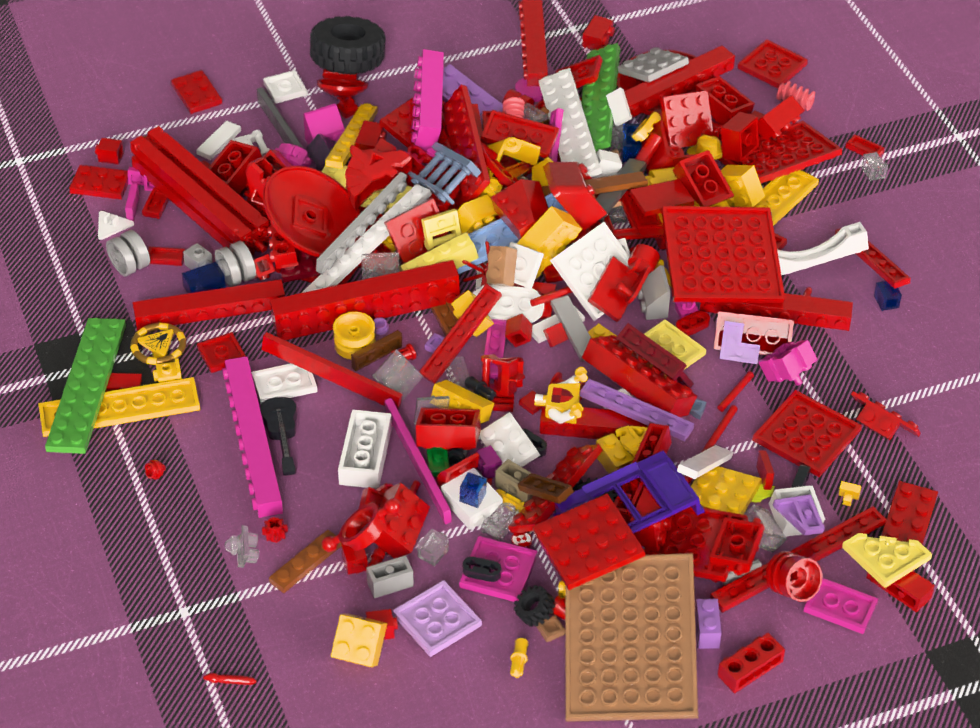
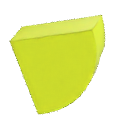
(762, 494)

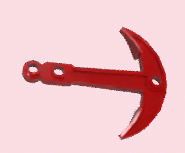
(505, 175)

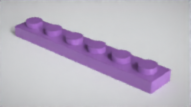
(635, 408)

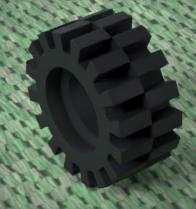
(540, 612)

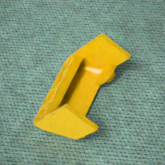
(516, 149)

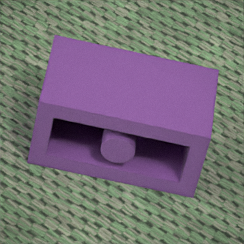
(707, 623)

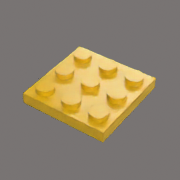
(726, 490)

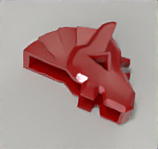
(373, 171)
(257, 175)

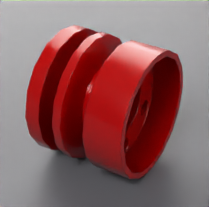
(794, 576)

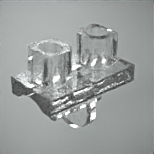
(240, 546)

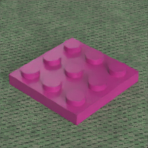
(515, 569)

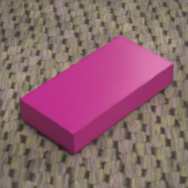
(132, 202)

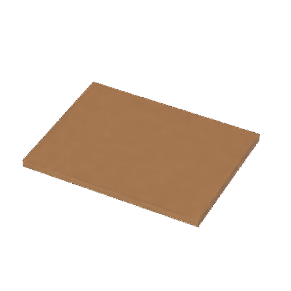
(633, 643)

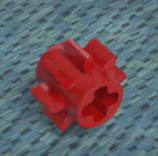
(274, 529)

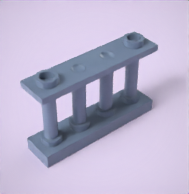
(450, 158)

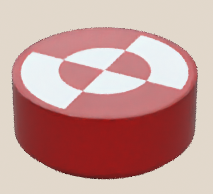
(522, 539)

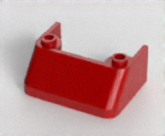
(665, 155)
(570, 190)

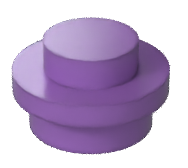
(381, 326)

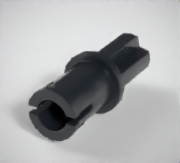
(480, 388)

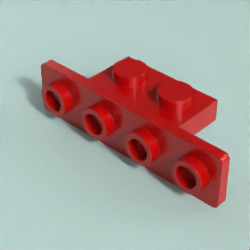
(880, 420)

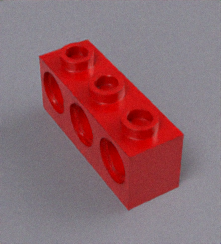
(283, 252)
(751, 662)

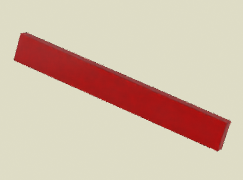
(329, 370)

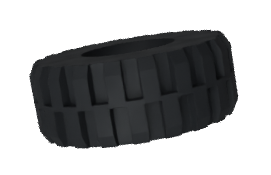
(347, 45)

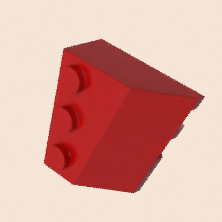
(520, 205)

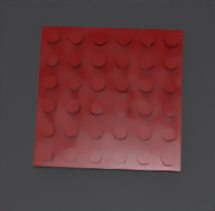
(722, 254)

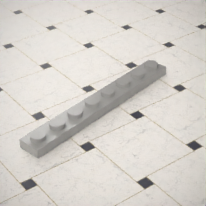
(359, 225)

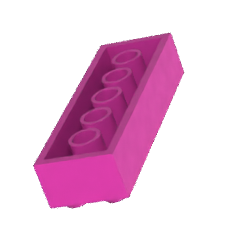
(427, 99)

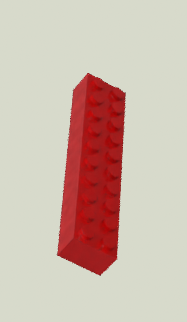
(376, 296)

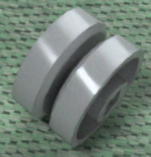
(128, 253)
(236, 263)

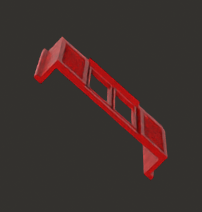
(641, 226)

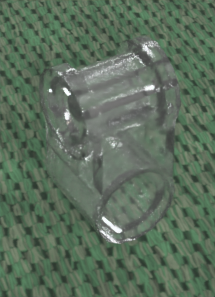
(498, 521)

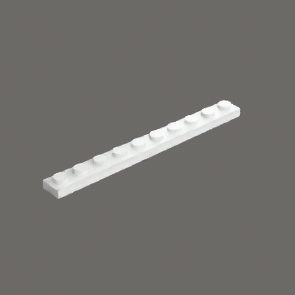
(368, 241)

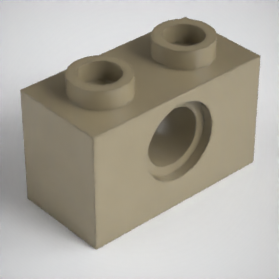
(508, 477)

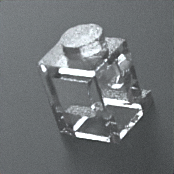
(874, 166)

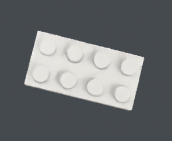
(365, 449)

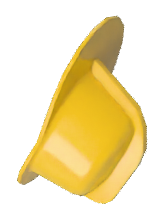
(707, 143)

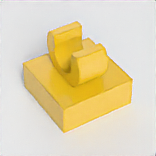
(849, 492)

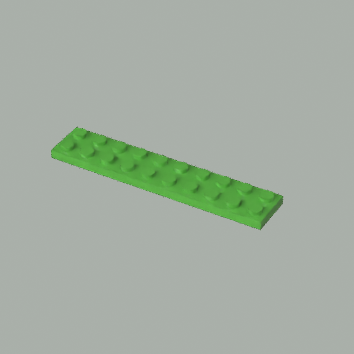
(594, 96)
(86, 386)

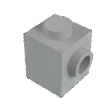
(197, 256)

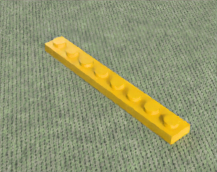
(341, 151)

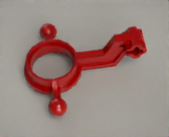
(368, 513)

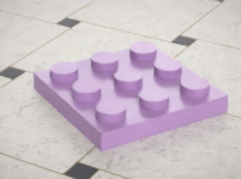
(437, 618)

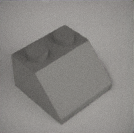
(655, 295)

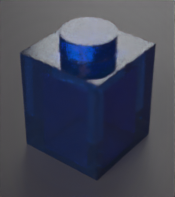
(887, 296)
(473, 490)

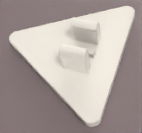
(111, 224)

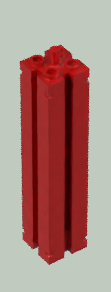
(199, 191)

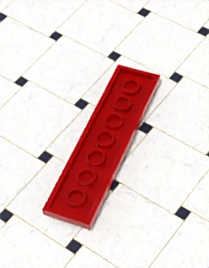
(466, 141)

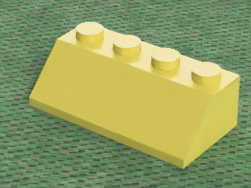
(456, 249)

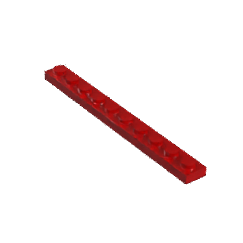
(814, 549)

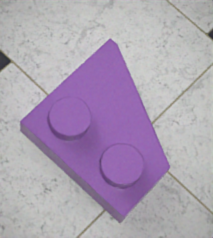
(800, 513)

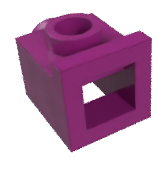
(488, 461)

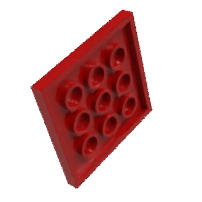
(807, 433)
(588, 541)

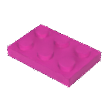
(842, 606)

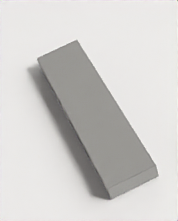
(572, 324)

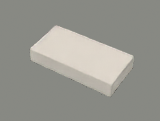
(619, 106)

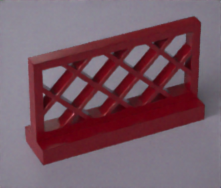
(654, 354)

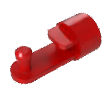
(642, 261)

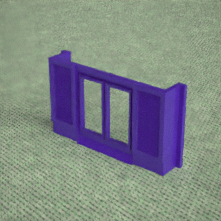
(659, 477)

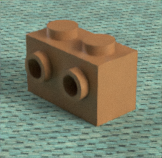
(501, 266)

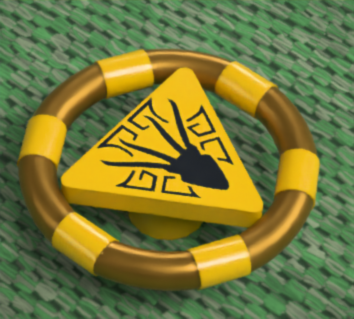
(158, 343)

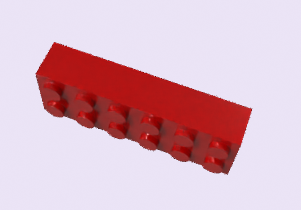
(638, 376)

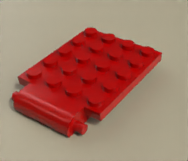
(717, 540)

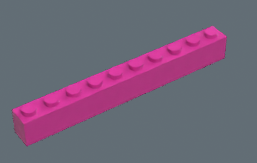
(253, 437)

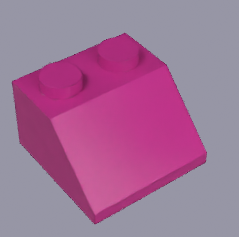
(323, 121)

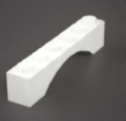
(847, 241)

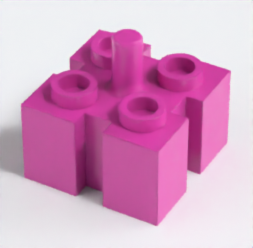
(788, 362)

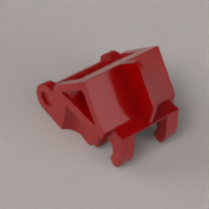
(509, 373)

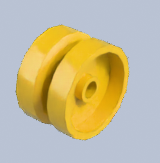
(353, 333)

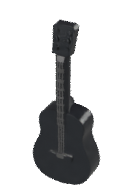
(279, 418)

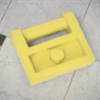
(440, 224)

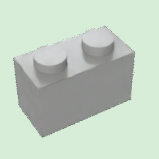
(390, 576)

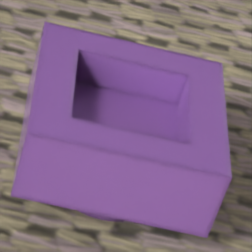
(432, 344)

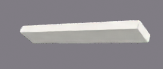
(704, 461)

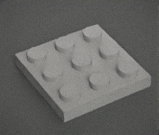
(652, 64)

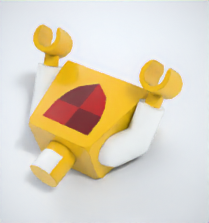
(563, 399)

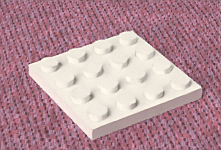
(585, 262)

